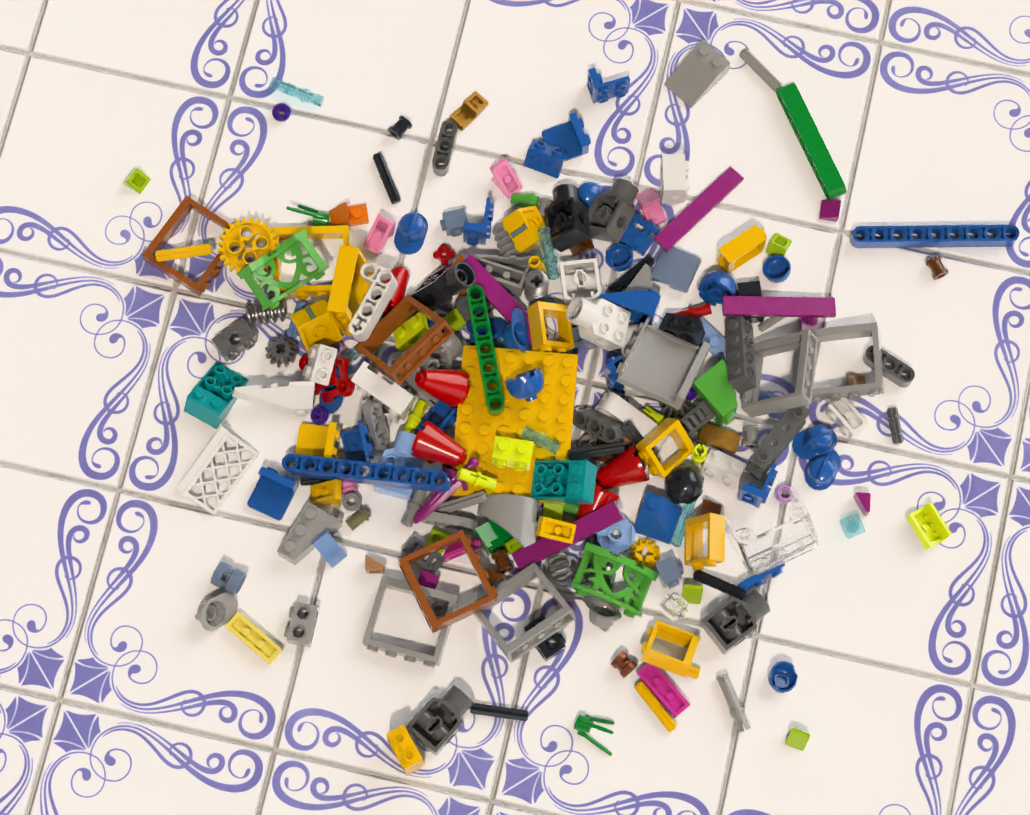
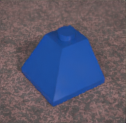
(657, 518)

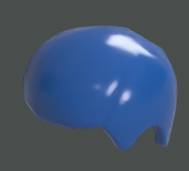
(588, 192)
(619, 257)
(777, 269)
(782, 677)

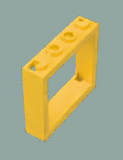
(314, 233)
(347, 266)

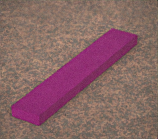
(698, 209)
(495, 293)
(779, 306)
(585, 528)

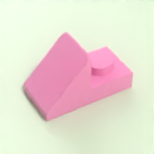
(505, 178)
(650, 206)
(379, 234)

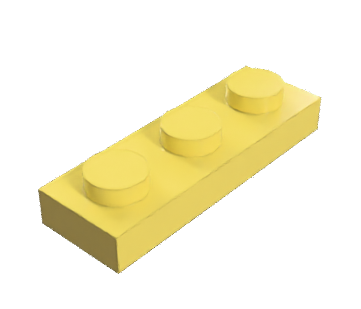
(253, 638)

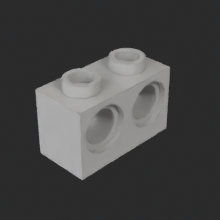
(307, 625)

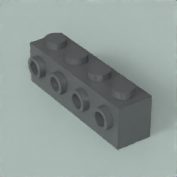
(740, 354)

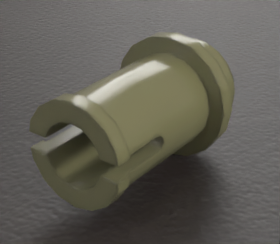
(357, 519)

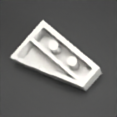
(383, 390)

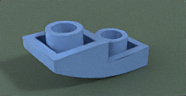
(329, 548)

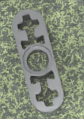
(372, 414)
(451, 521)

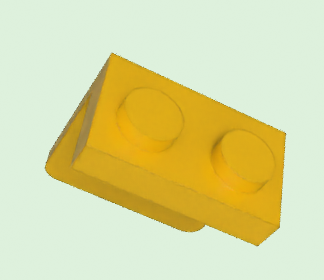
(318, 440)

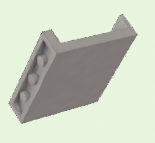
(661, 365)

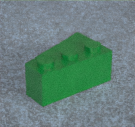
(491, 537)

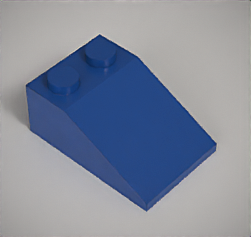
(638, 302)

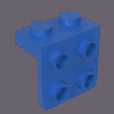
(569, 137)
(478, 233)
(355, 444)
(272, 493)

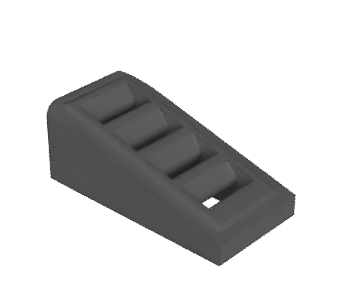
(687, 424)
(406, 551)

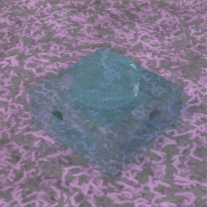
(852, 526)

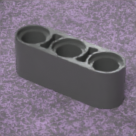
(444, 140)
(898, 368)
(598, 425)

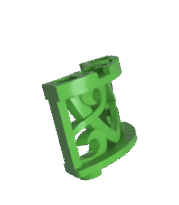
(290, 245)
(600, 556)

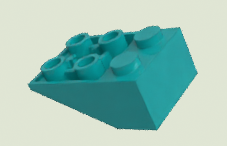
(212, 396)
(564, 481)

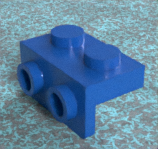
(545, 158)
(611, 375)
(441, 416)

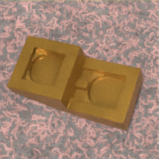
(469, 111)
(719, 437)

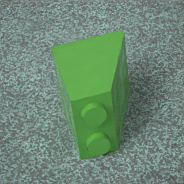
(718, 393)

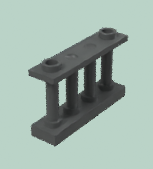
(777, 441)

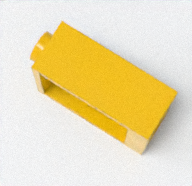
(741, 249)
(539, 341)
(680, 437)
(694, 541)
(674, 636)
(405, 750)

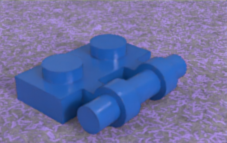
(638, 240)

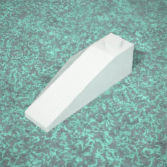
(291, 399)

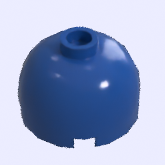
(715, 286)
(526, 385)

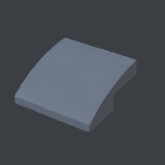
(676, 269)

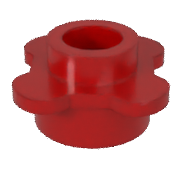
(444, 259)

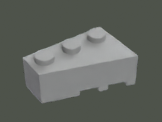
(507, 271)
(308, 526)

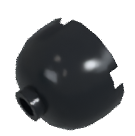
(683, 484)

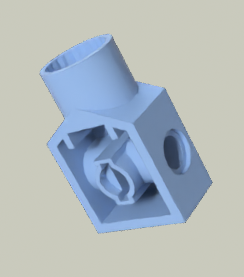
(401, 456)

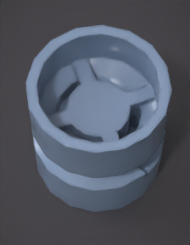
(234, 581)

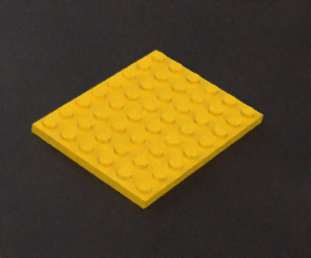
(547, 414)

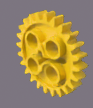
(234, 237)

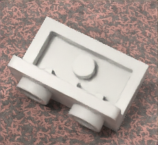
(320, 364)
(846, 417)
(722, 468)

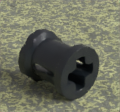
(400, 127)

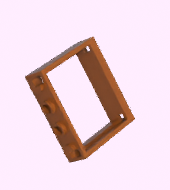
(166, 233)
(417, 353)
(438, 624)

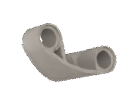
(514, 514)

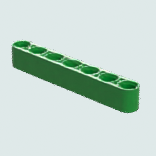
(811, 141)
(485, 341)

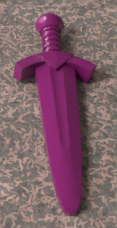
(439, 498)

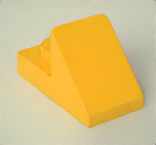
(326, 493)
(555, 530)

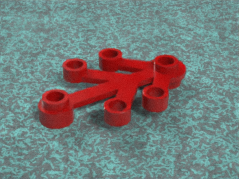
(344, 385)

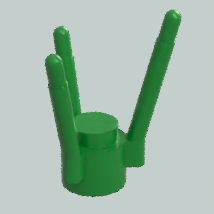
(319, 217)
(585, 724)

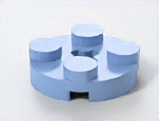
(623, 543)

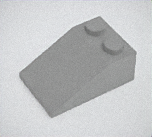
(698, 73)

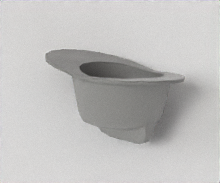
(217, 611)
(601, 613)

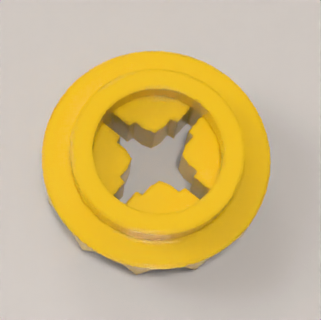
(639, 546)

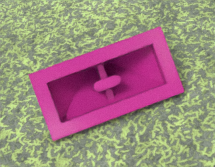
(457, 550)

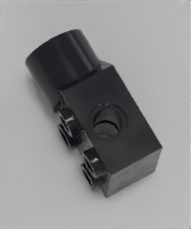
(567, 218)
(443, 284)

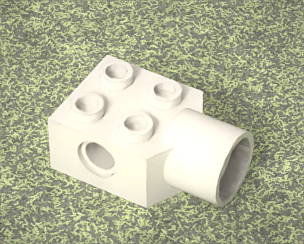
(673, 179)
(580, 279)
(599, 322)

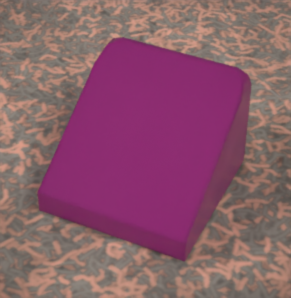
(830, 210)
(808, 323)
(863, 502)
(428, 579)

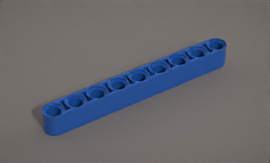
(941, 231)
(374, 476)

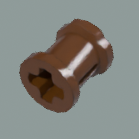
(937, 267)
(502, 562)

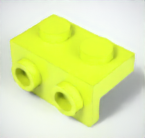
(410, 331)
(512, 453)
(928, 526)

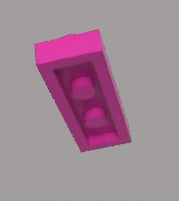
(663, 689)

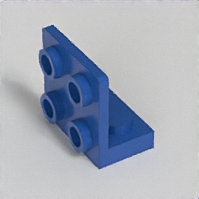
(602, 92)
(754, 496)

